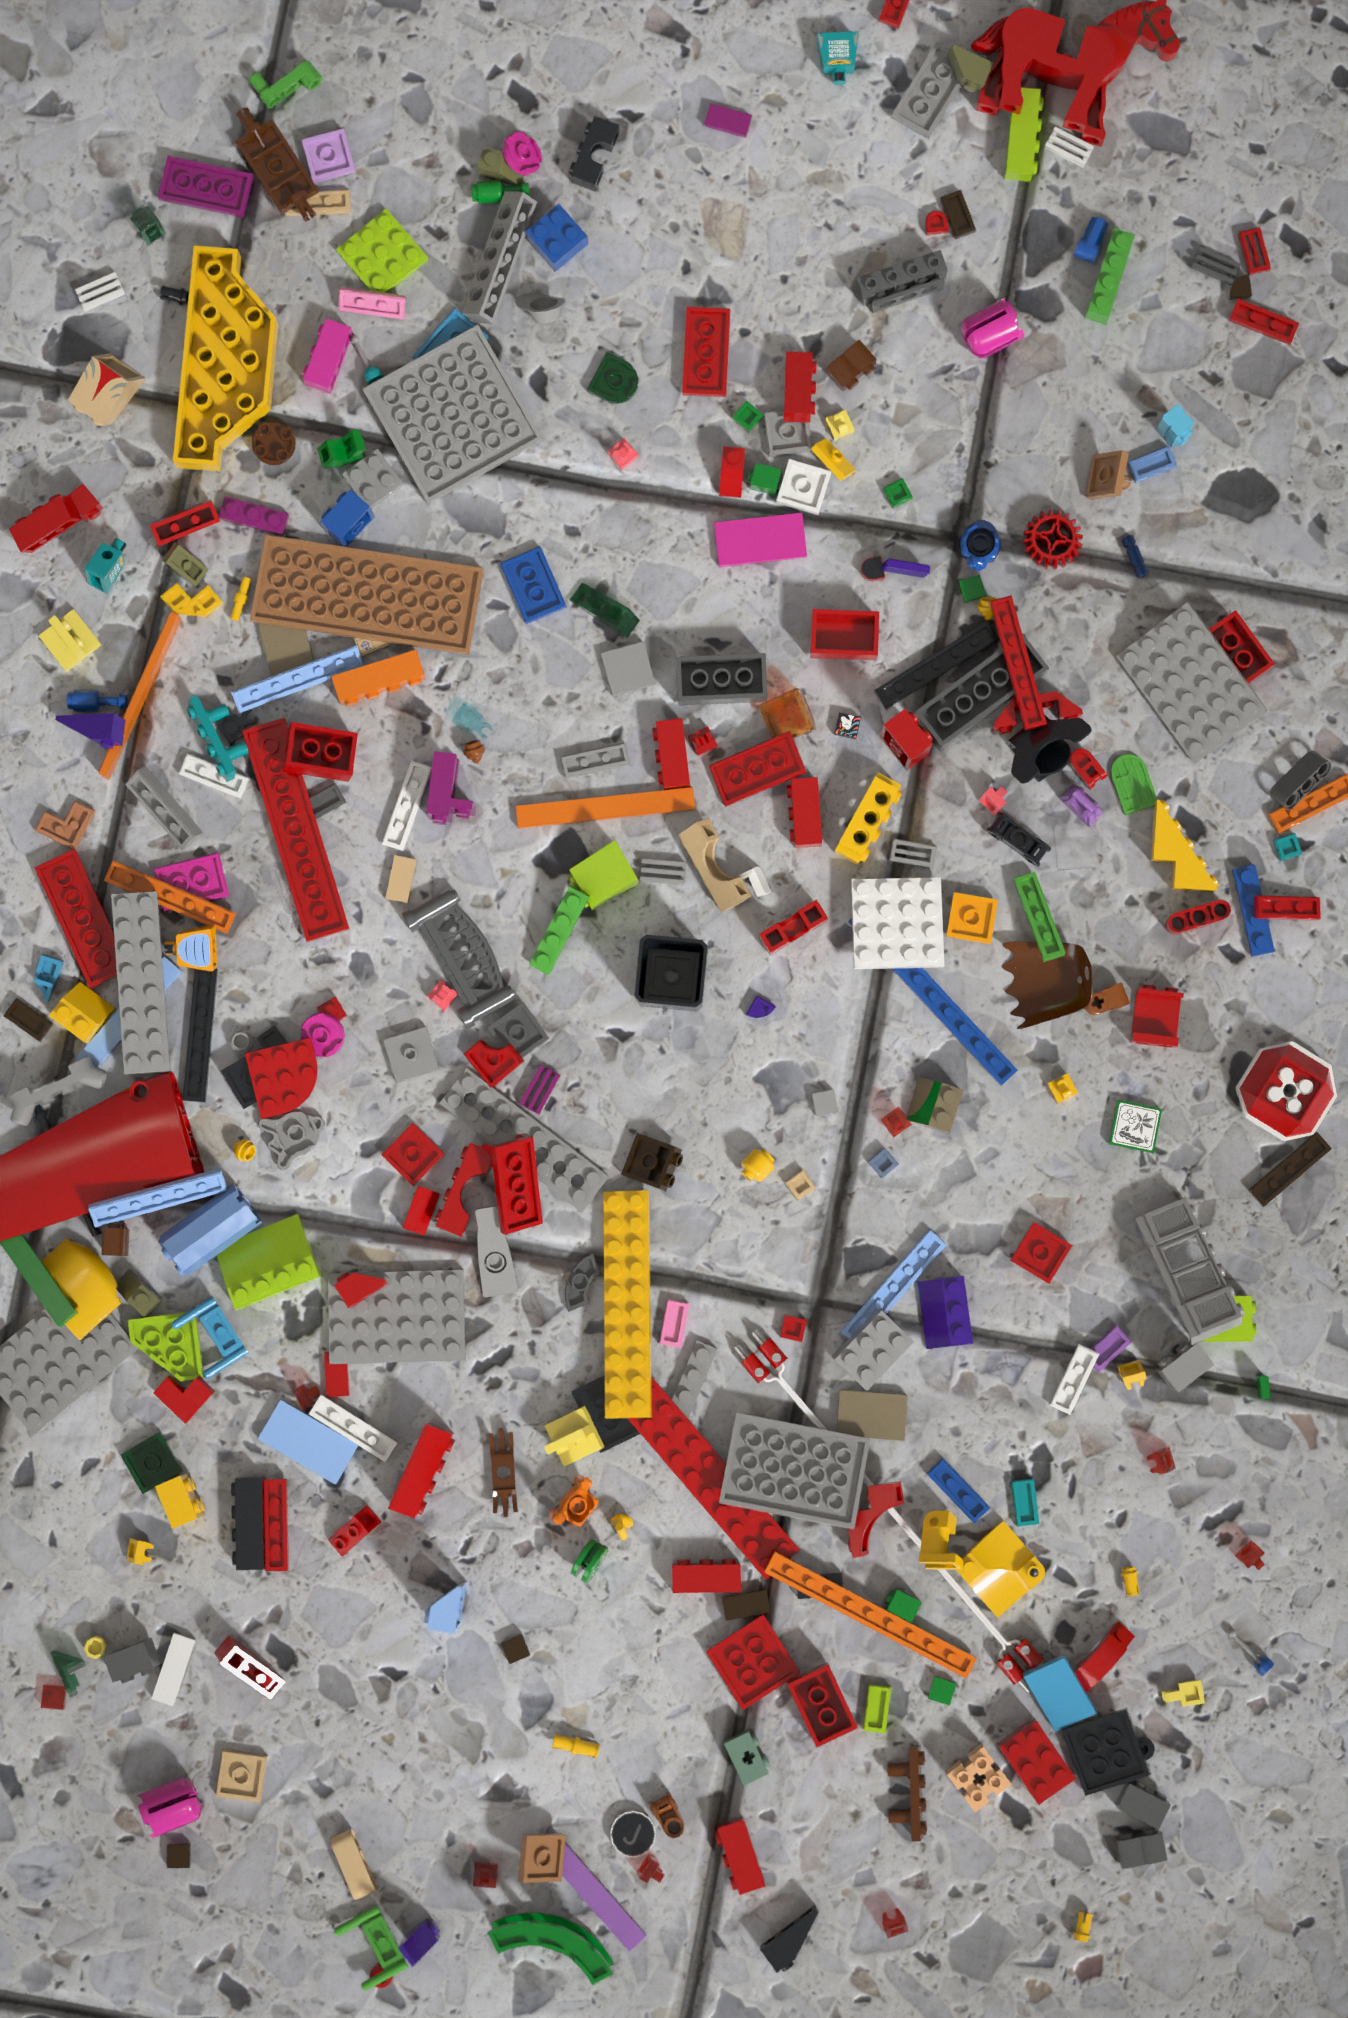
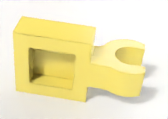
(1188, 1693)

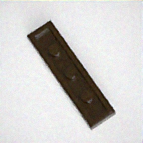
(1289, 1169)

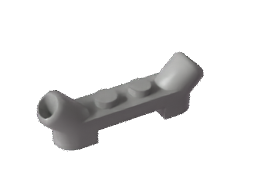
(81, 1072)

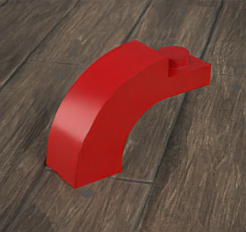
(1103, 1656)

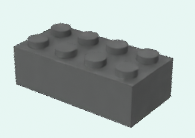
(721, 679)

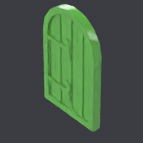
(1132, 784)

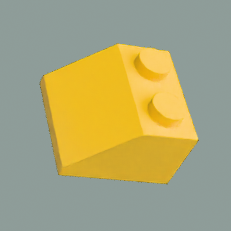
(82, 1012)

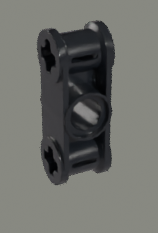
(1030, 845)

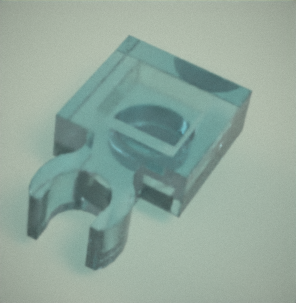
(469, 719)

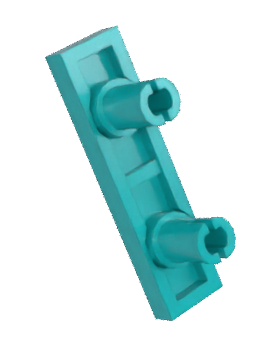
(214, 747)

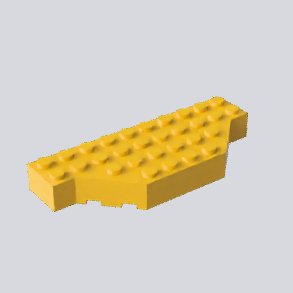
(224, 362)

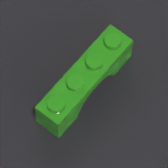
(1110, 276)

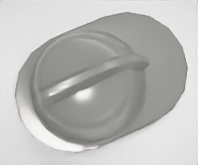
(542, 307)

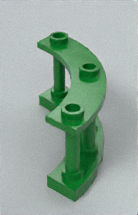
(553, 1934)

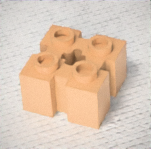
(963, 1776)

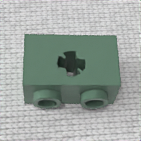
(746, 1770)

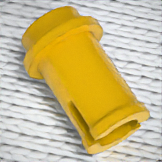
(1130, 1580)
(1083, 1928)

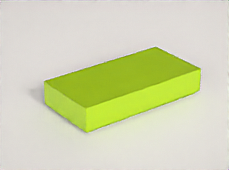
(876, 1708)

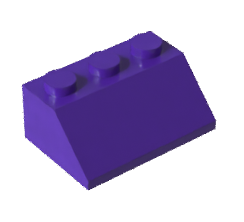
(945, 1312)

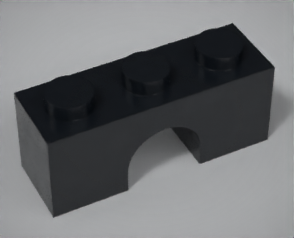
(600, 135)

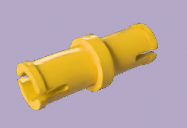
(575, 1745)

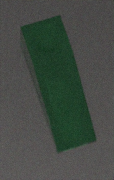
(605, 610)

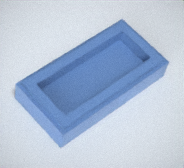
(1152, 464)

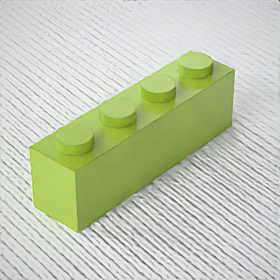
(1022, 137)

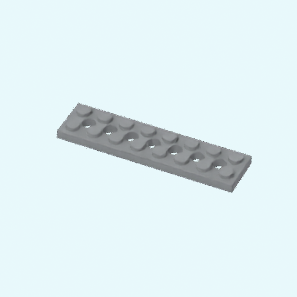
(524, 1124)

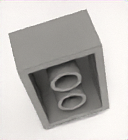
(872, 1349)

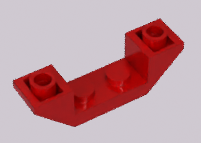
(1064, 707)

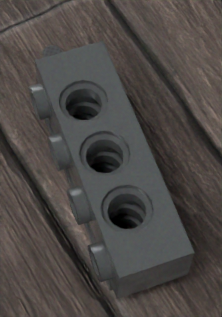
(898, 278)

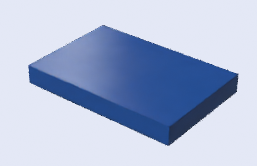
(533, 585)

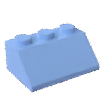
(446, 1611)

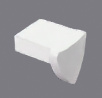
(757, 880)

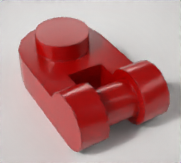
(1081, 761)

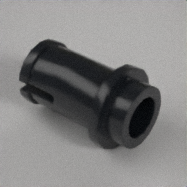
(175, 295)

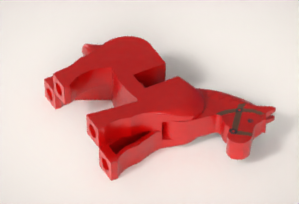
(1030, 43)

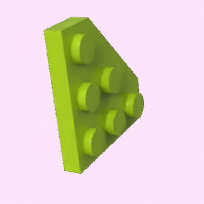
(171, 1348)

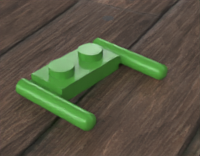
(381, 1942)

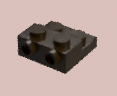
(652, 1162)

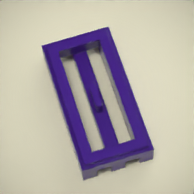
(905, 568)

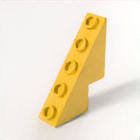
(1172, 847)

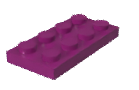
(205, 186)

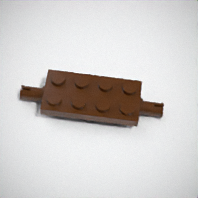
(276, 165)

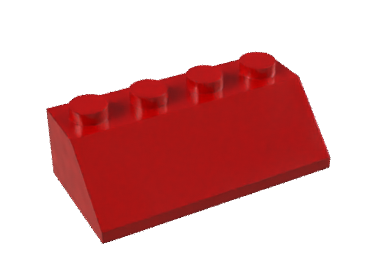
(421, 1470)

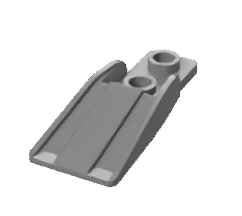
(494, 1255)

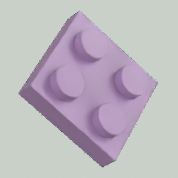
(328, 156)

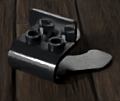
(1043, 749)

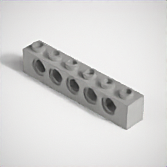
(499, 257)

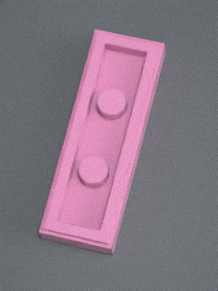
(372, 303)

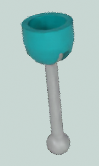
(372, 373)

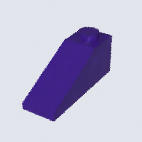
(102, 728)
(419, 1941)

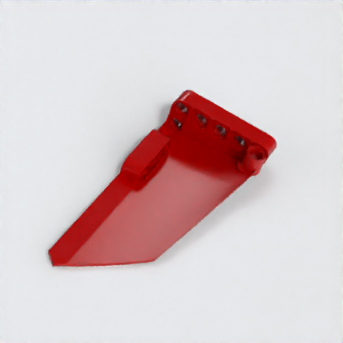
(98, 1156)

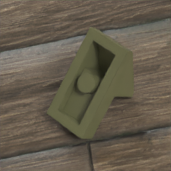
(184, 564)

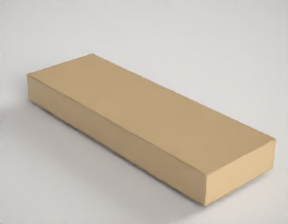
(327, 203)

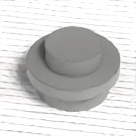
(241, 1041)

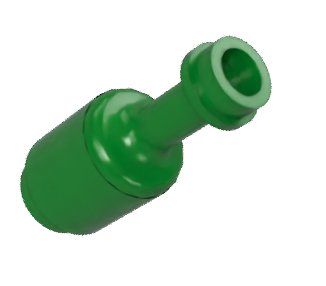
(493, 191)

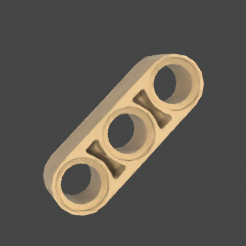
(353, 1864)

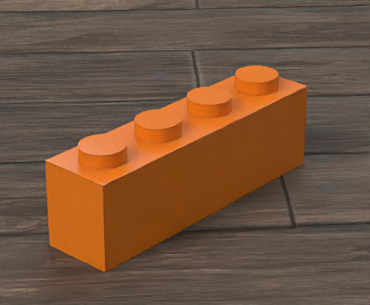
(378, 678)

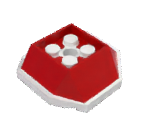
(1263, 1095)

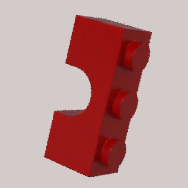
(793, 928)

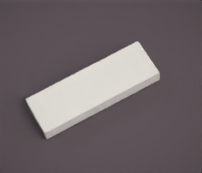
(206, 774)
(1074, 1379)
(173, 1669)

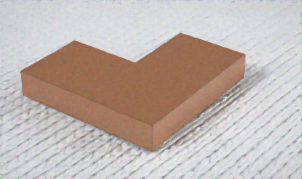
(67, 831)

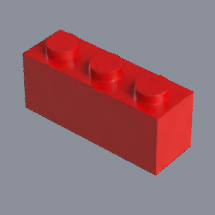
(799, 387)
(184, 522)
(45, 523)
(671, 754)
(805, 812)
(706, 1576)
(740, 1856)

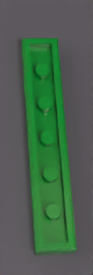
(39, 1279)

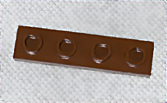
(917, 1782)

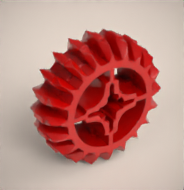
(1044, 538)

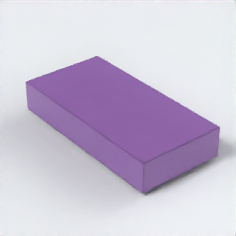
(1109, 1347)

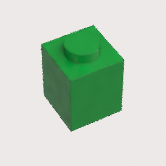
(764, 479)
(902, 1604)

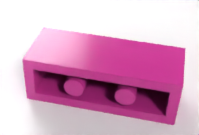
(327, 355)

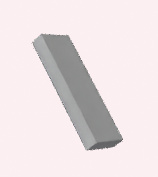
(595, 760)

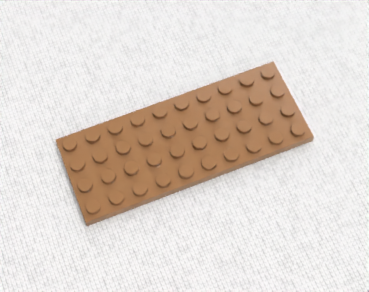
(367, 595)

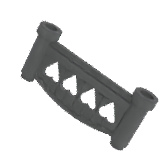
(476, 1002)

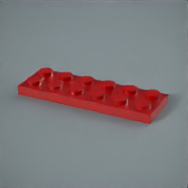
(80, 916)

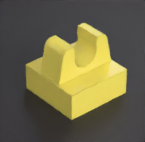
(839, 424)

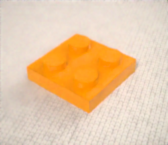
(971, 918)

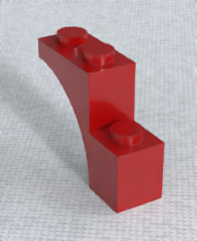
(881, 1498)

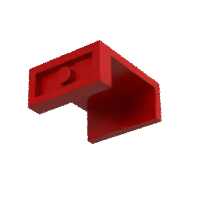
(1156, 1016)

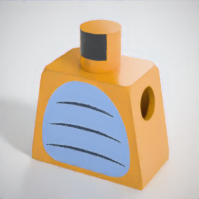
(195, 948)

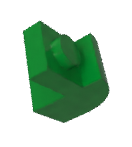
(342, 451)

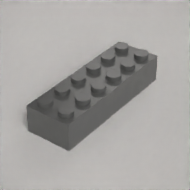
(973, 697)

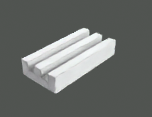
(1072, 139)
(95, 284)

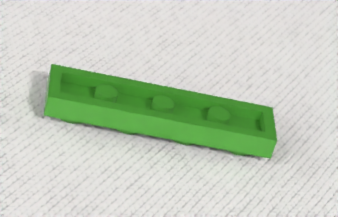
(1039, 916)
(559, 930)

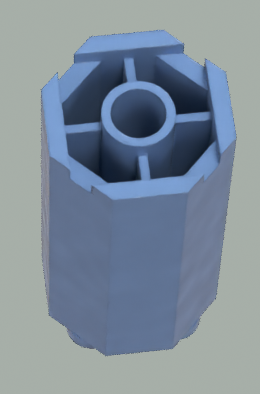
(209, 1230)

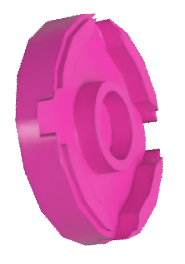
(522, 153)
(325, 1032)

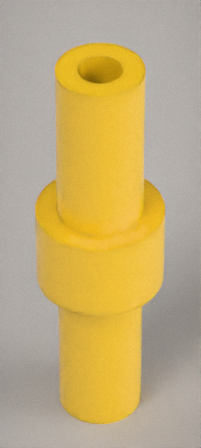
(240, 598)

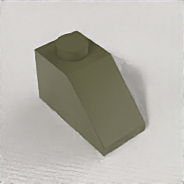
(969, 68)
(494, 167)
(138, 1293)

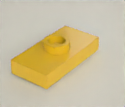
(833, 459)

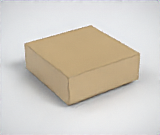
(800, 1185)

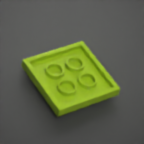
(382, 253)

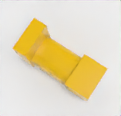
(935, 1541)

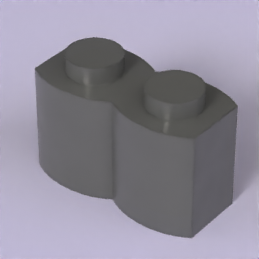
(1140, 1848)

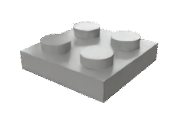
(373, 479)

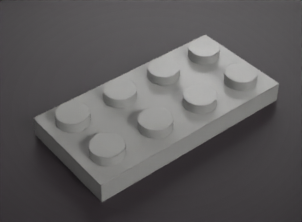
(928, 94)

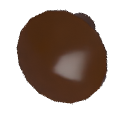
(273, 443)

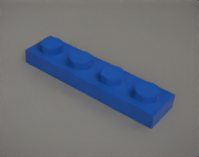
(1257, 930)

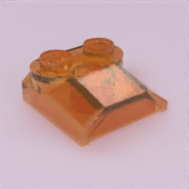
(788, 713)

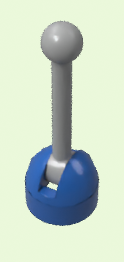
(1262, 1663)

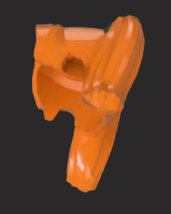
(577, 1494)

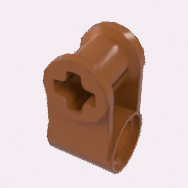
(1109, 998)
(667, 1814)

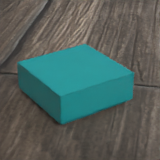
(1287, 847)

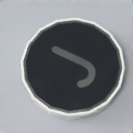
(633, 1833)

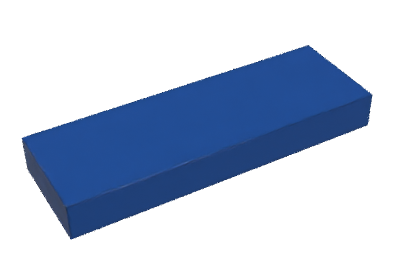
(958, 1490)

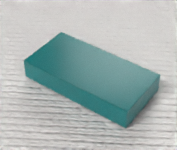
(1025, 1502)

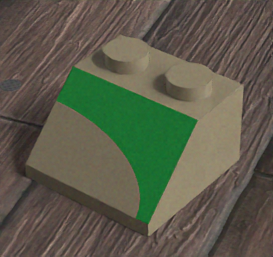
(934, 1105)

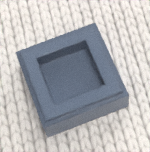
(883, 1163)

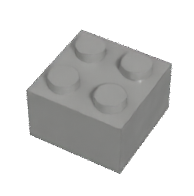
(1184, 1366)

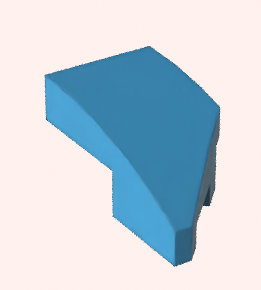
(48, 974)

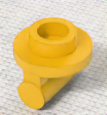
(621, 1522)

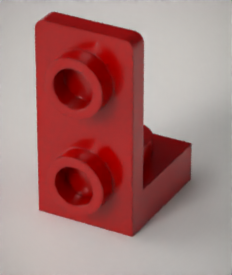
(354, 1530)

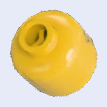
(757, 1165)

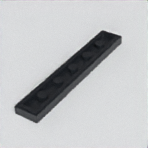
(936, 665)
(200, 1035)

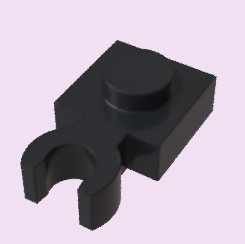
(233, 726)

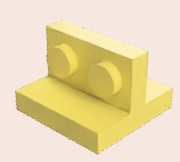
(69, 639)
(573, 1436)

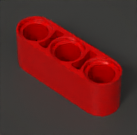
(1206, 910)

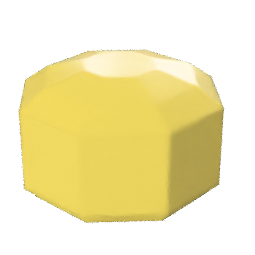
(95, 1647)

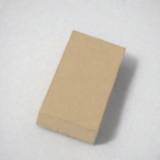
(401, 879)

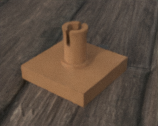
(1108, 475)
(541, 1858)

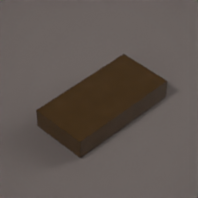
(958, 214)
(28, 1019)
(746, 1604)

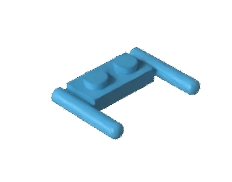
(220, 1332)

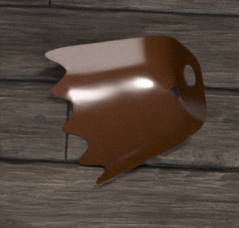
(1048, 987)

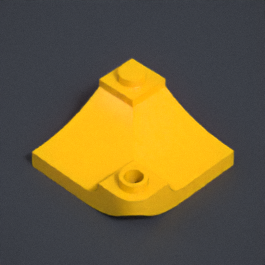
(1000, 1569)

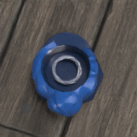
(980, 544)

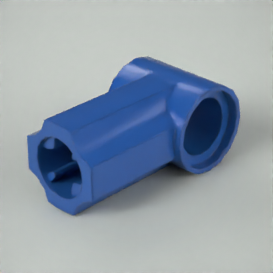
(1090, 243)

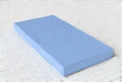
(308, 1441)

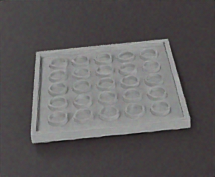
(452, 414)

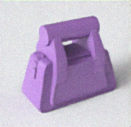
(1081, 804)

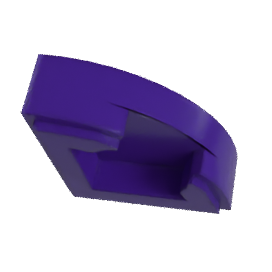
(760, 1008)

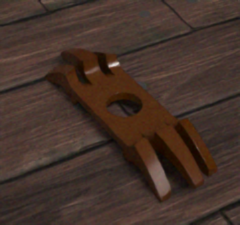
(503, 1486)

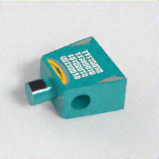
(837, 54)
(105, 565)

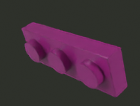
(254, 516)

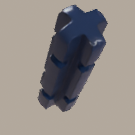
(1135, 556)

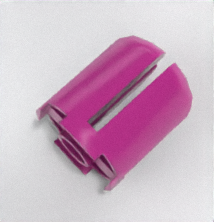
(991, 329)
(170, 1806)

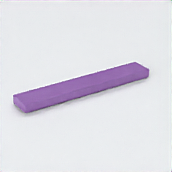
(601, 1900)

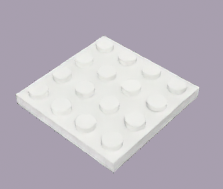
(897, 923)

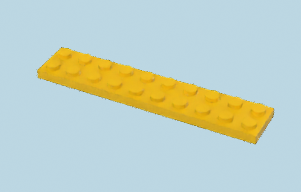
(627, 1304)

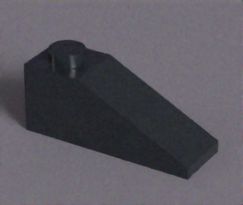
(786, 1944)

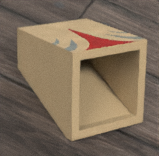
(105, 388)

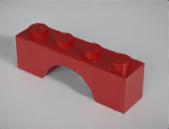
(454, 1216)

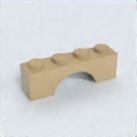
(700, 843)

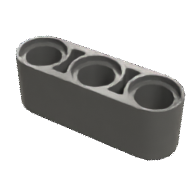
(1300, 780)

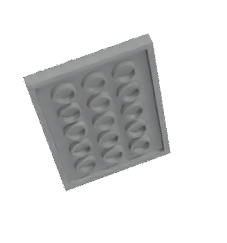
(1191, 682)
(405, 1321)
(50, 1368)
(794, 1471)

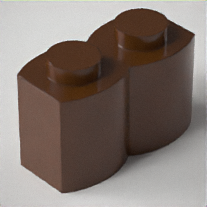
(851, 366)
(115, 1240)

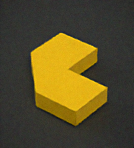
(200, 605)

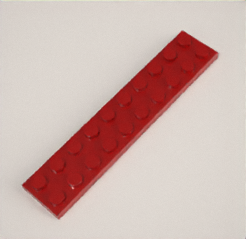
(296, 833)
(703, 1474)

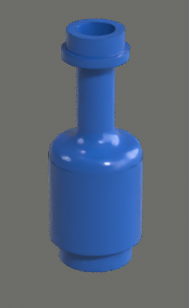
(91, 701)

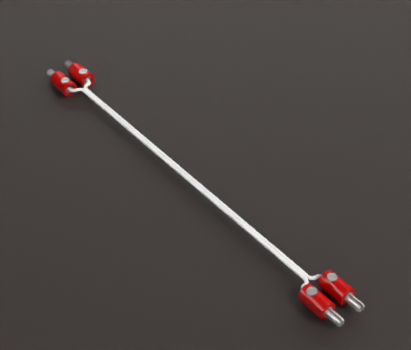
(1022, 1648)

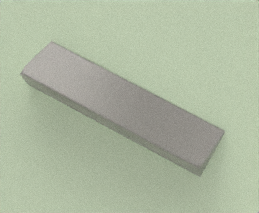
(163, 808)

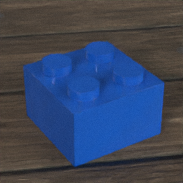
(556, 237)
(347, 518)

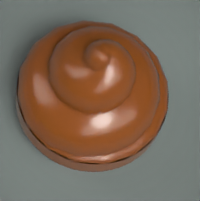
(473, 750)

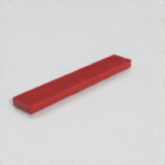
(1018, 662)

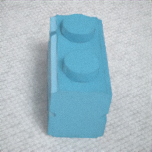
(1175, 426)

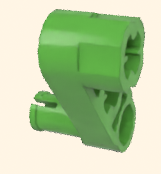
(304, 74)

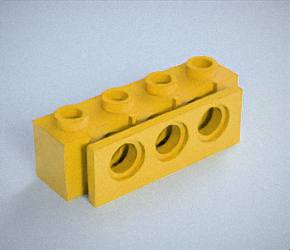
(856, 851)

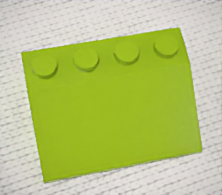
(268, 1262)

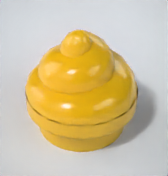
(984, 607)
(244, 1150)

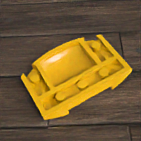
(85, 1283)

